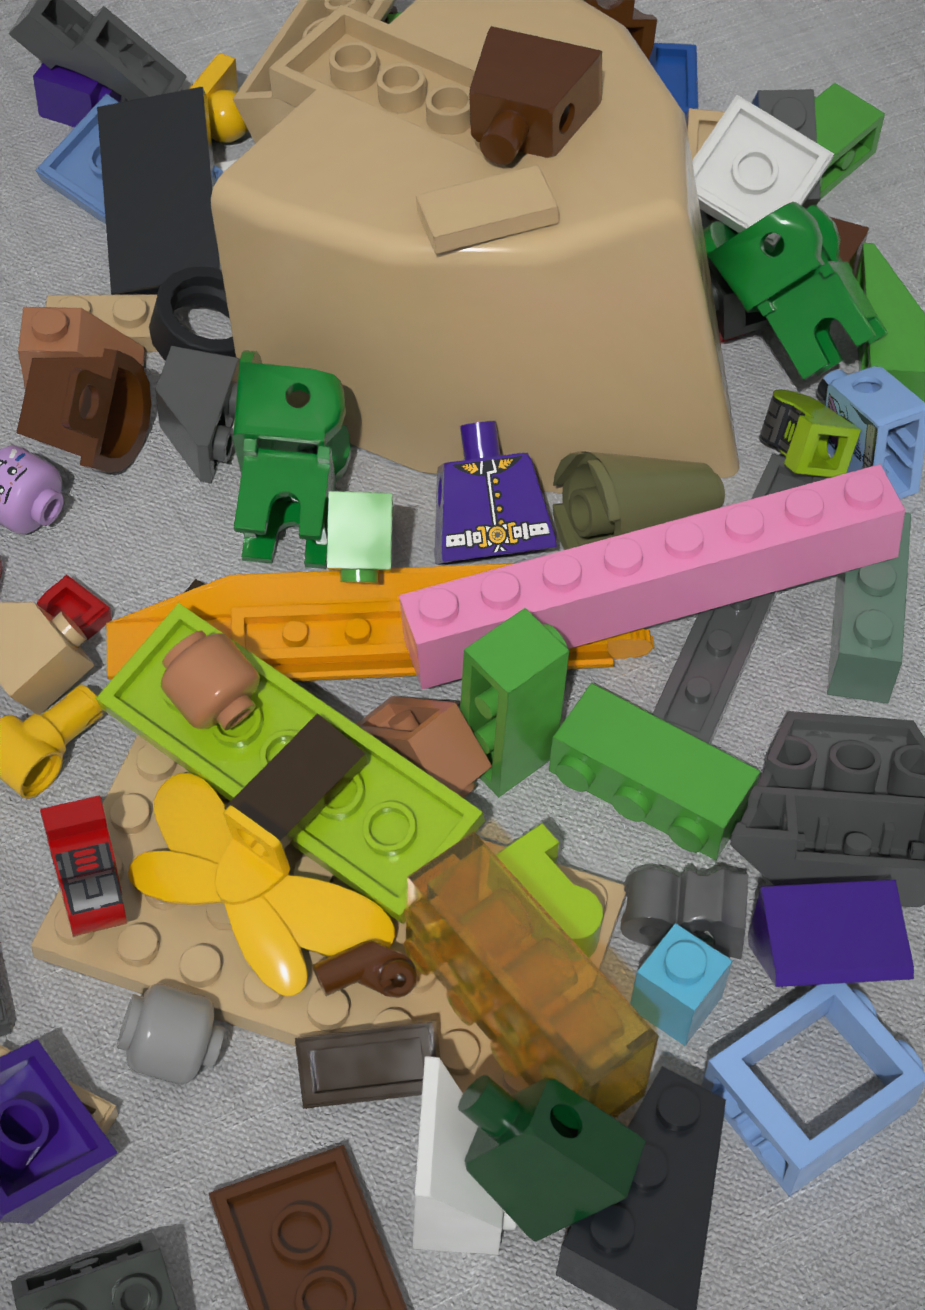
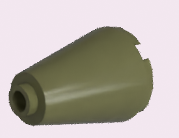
(626, 493)

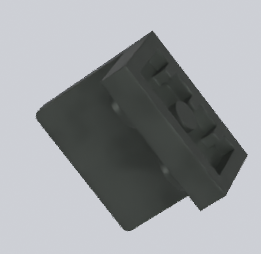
(113, 1278)

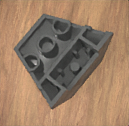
(840, 804)

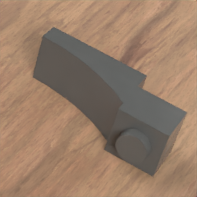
(95, 47)

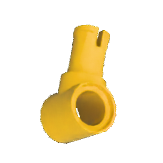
(35, 747)

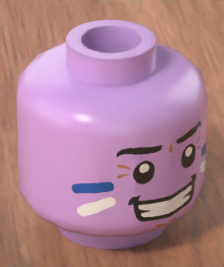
(28, 490)

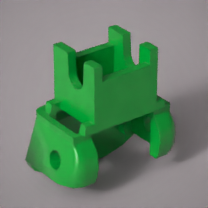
(797, 284)
(277, 480)

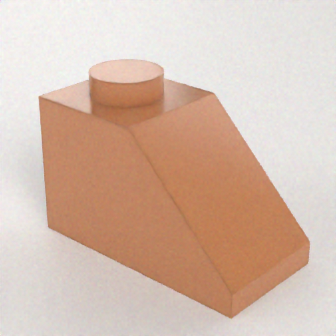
(69, 333)
(432, 738)

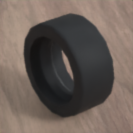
(183, 288)

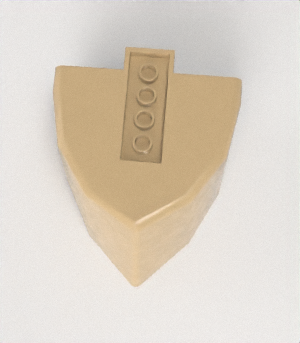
(556, 333)

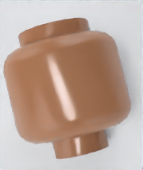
(209, 681)

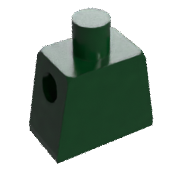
(547, 1153)

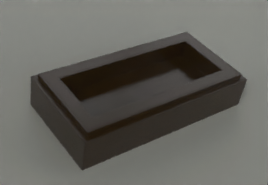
(300, 780)
(365, 1063)

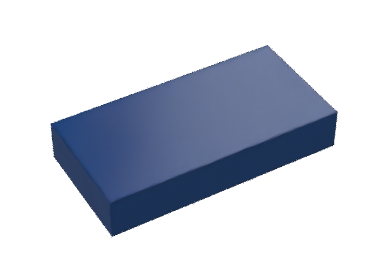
(678, 70)

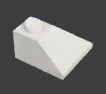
(449, 1204)

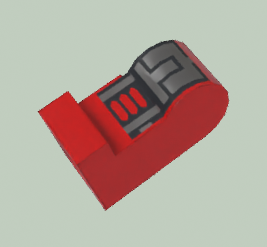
(84, 865)

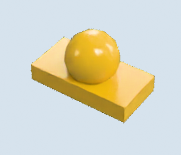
(220, 87)

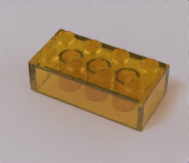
(524, 979)

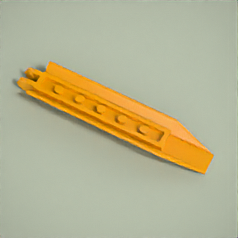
(326, 627)

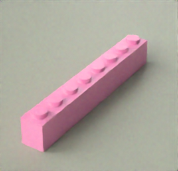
(663, 570)

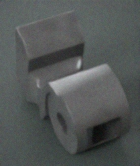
(692, 901)

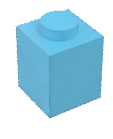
(680, 984)

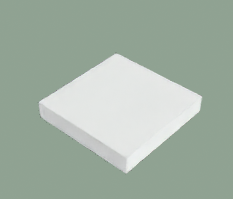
(755, 167)

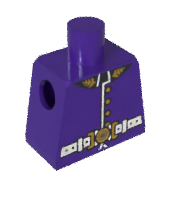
(488, 502)

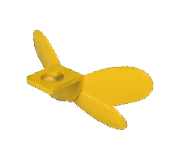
(271, 913)

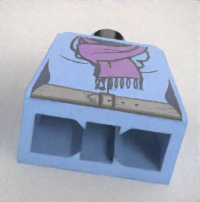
(889, 424)

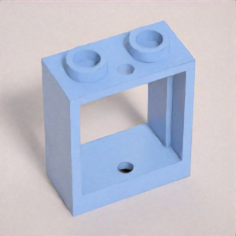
(764, 1122)

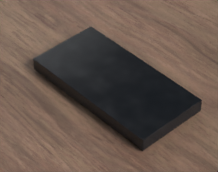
(157, 189)

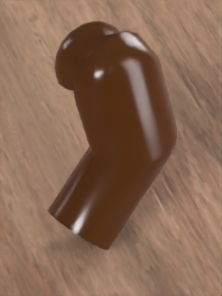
(370, 966)

